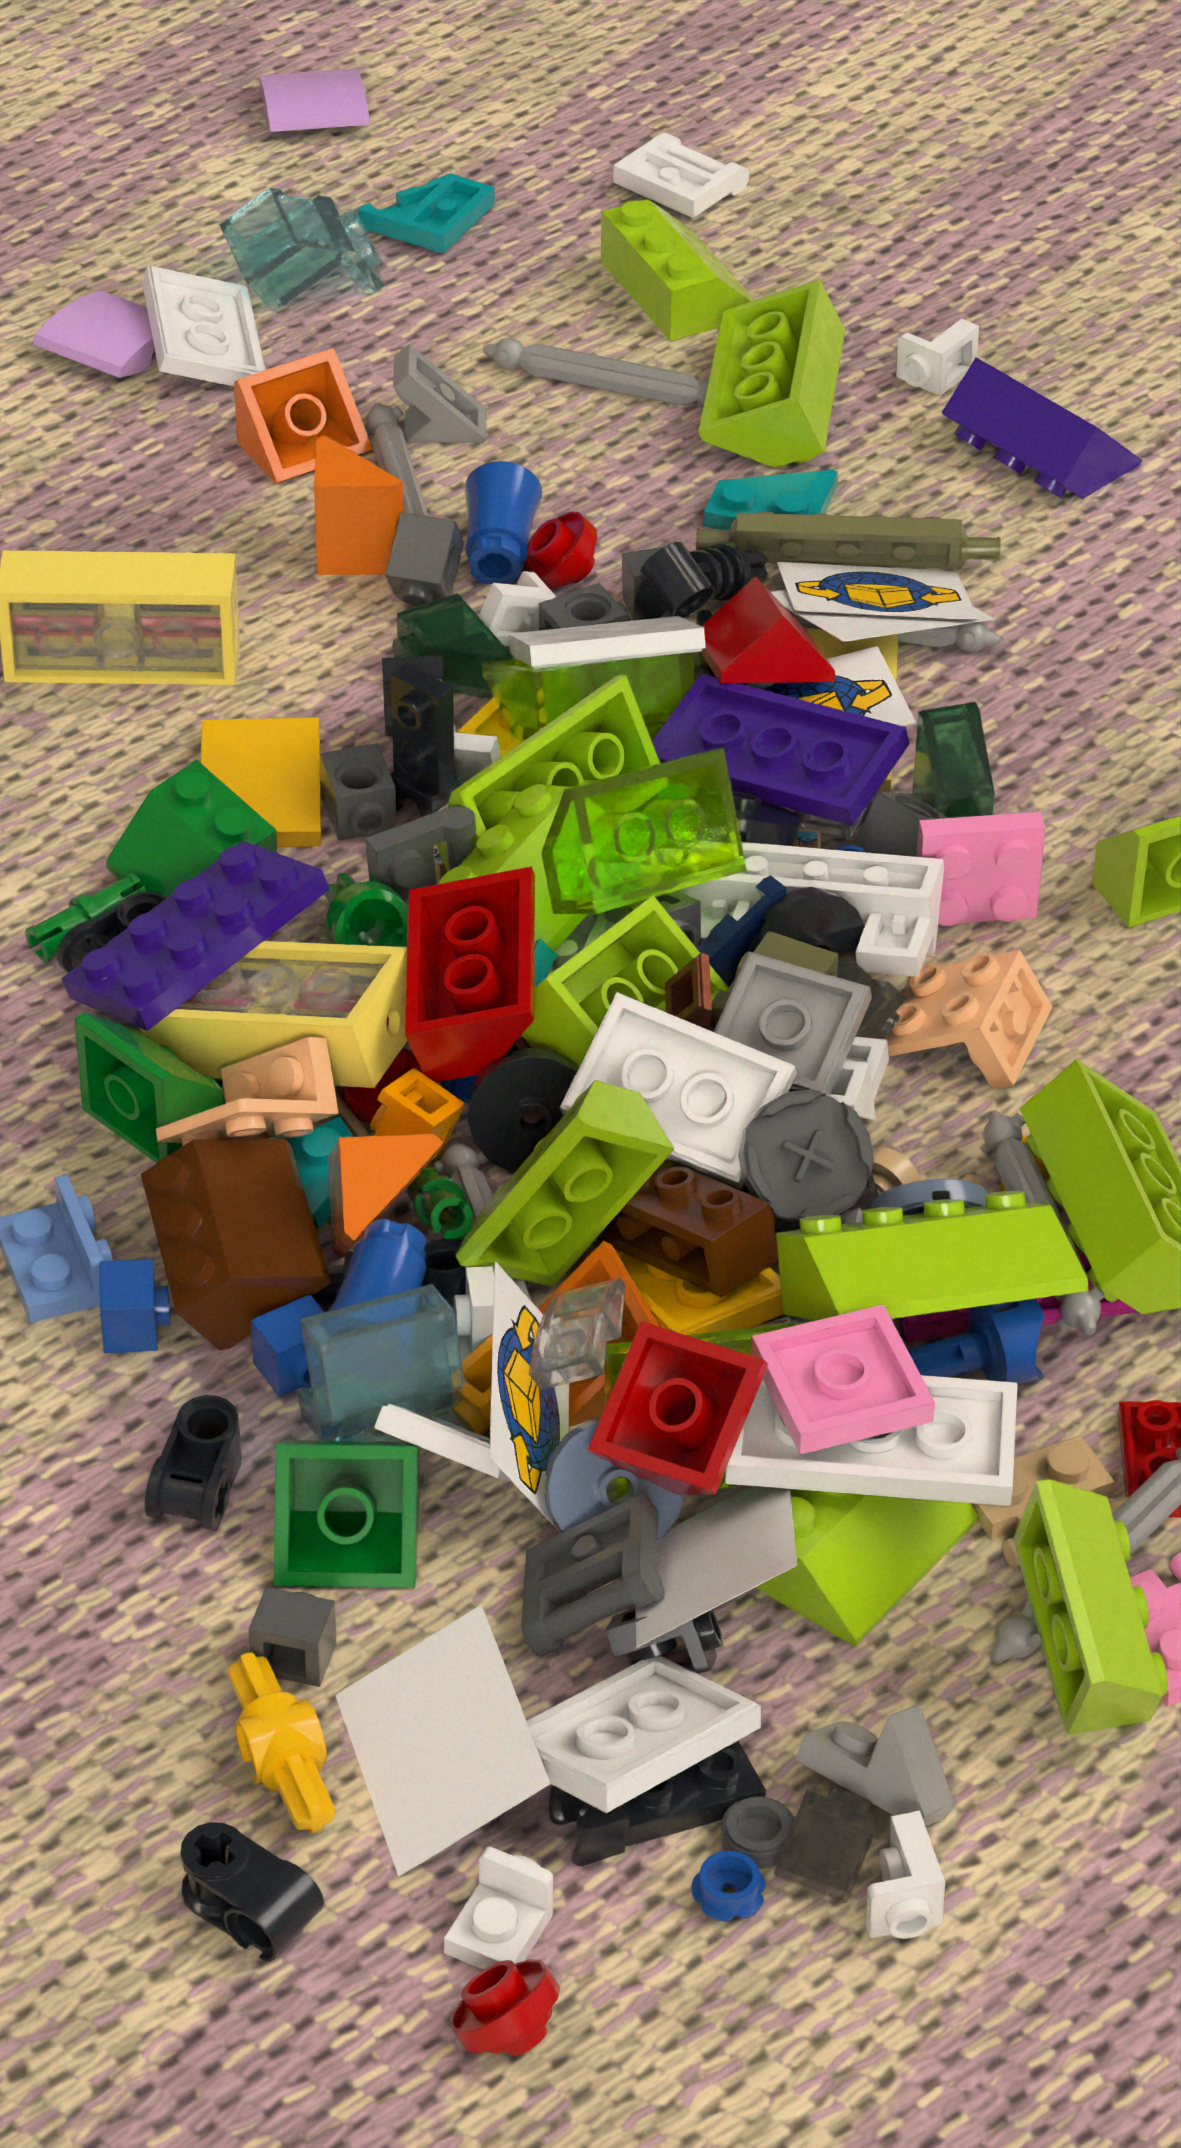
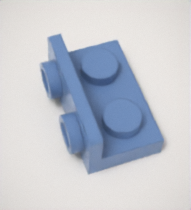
(54, 1254)

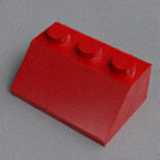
(469, 971)

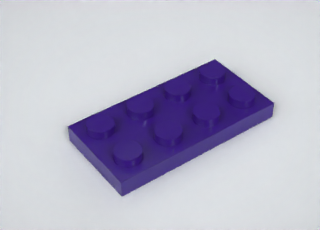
(785, 747)
(194, 934)

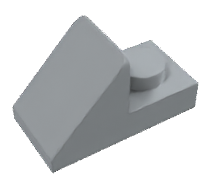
(437, 405)
(895, 1774)

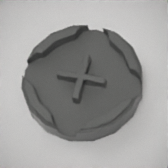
(806, 1155)

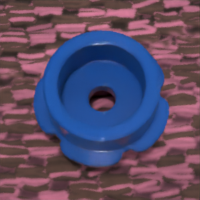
(734, 1871)

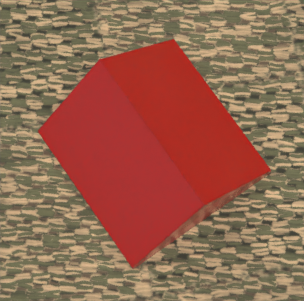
(761, 642)
(677, 1410)

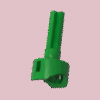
(365, 914)

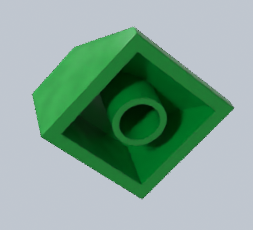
(185, 830)
(137, 1084)
(346, 1513)

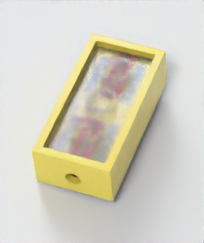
(119, 617)
(292, 994)

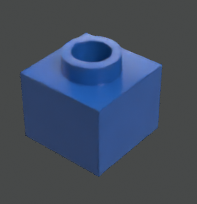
(131, 1306)
(280, 1345)

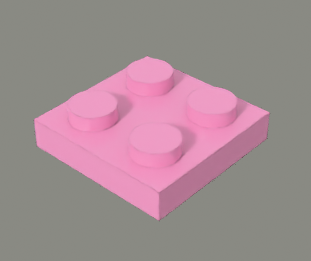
(988, 865)
(843, 1379)

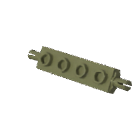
(854, 540)

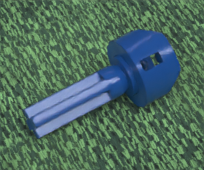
(999, 1342)

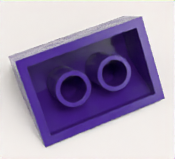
(1035, 433)

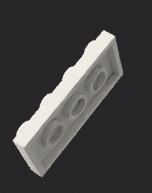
(954, 1459)

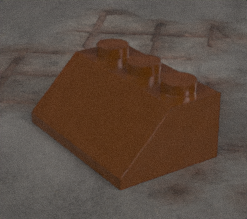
(233, 1233)

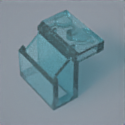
(296, 241)
(379, 1354)

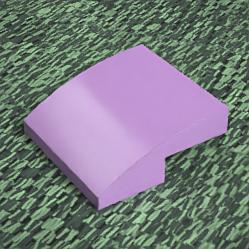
(314, 100)
(101, 334)

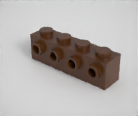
(695, 1229)

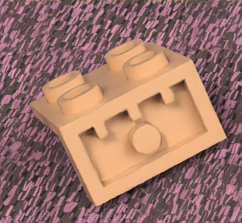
(985, 1003)
(266, 1097)

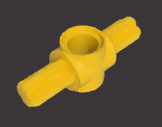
(281, 1742)

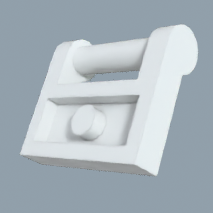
(679, 175)

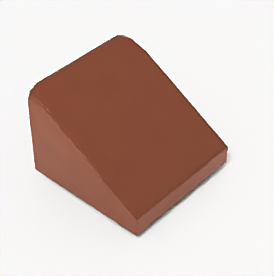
(690, 992)

